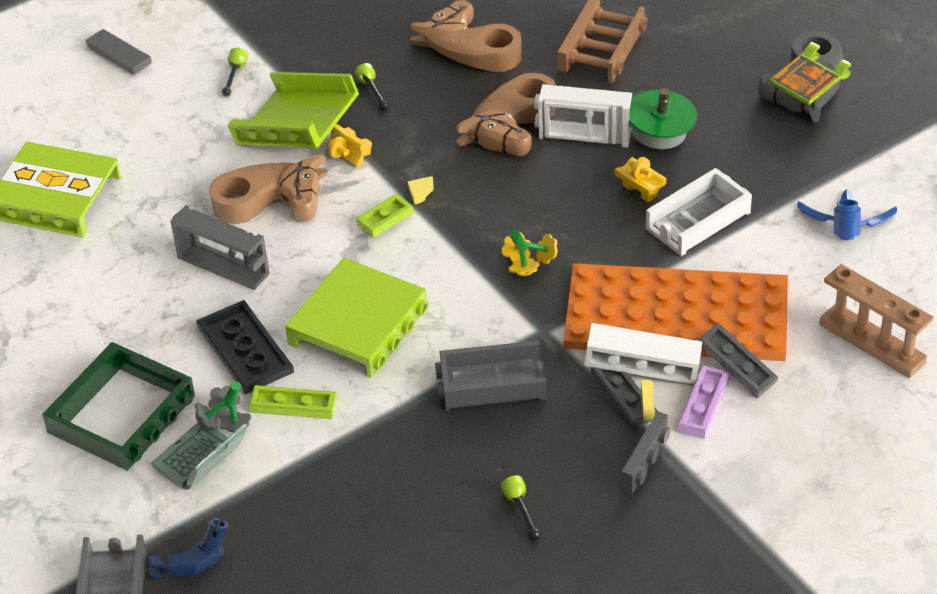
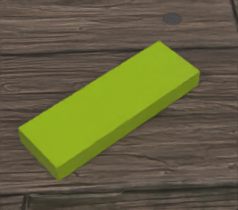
(293, 402)

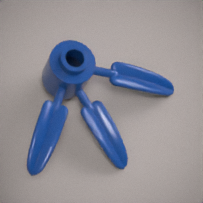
(847, 216)

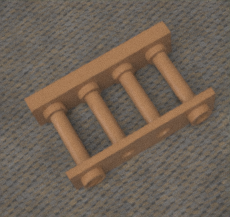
(586, 25)
(866, 335)

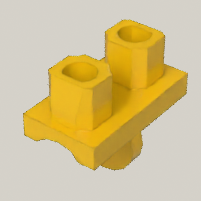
(346, 145)
(640, 176)

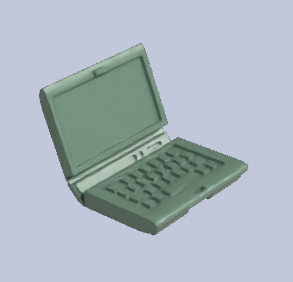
(196, 454)

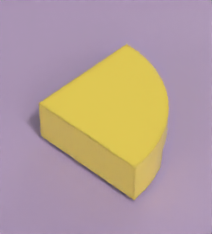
(420, 189)
(646, 396)

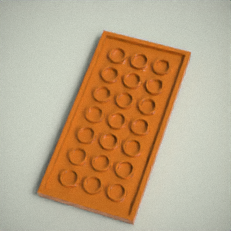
(680, 305)

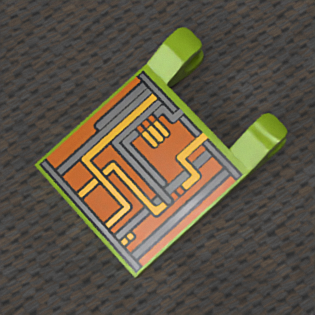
(807, 78)

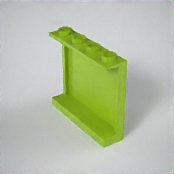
(358, 314)

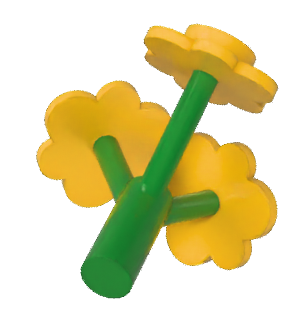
(518, 248)

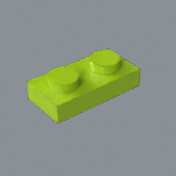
(384, 215)

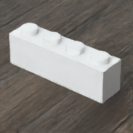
(643, 353)

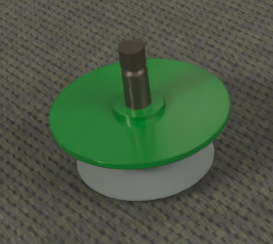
(661, 118)

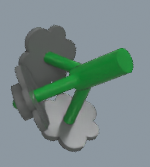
(222, 403)

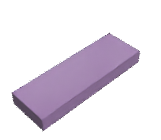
(703, 402)

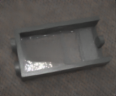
(220, 247)
(490, 374)
(112, 570)

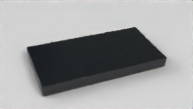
(244, 346)

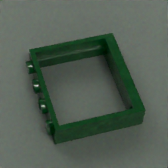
(93, 380)

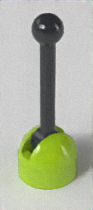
(237, 59)
(369, 76)
(514, 490)

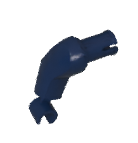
(197, 559)

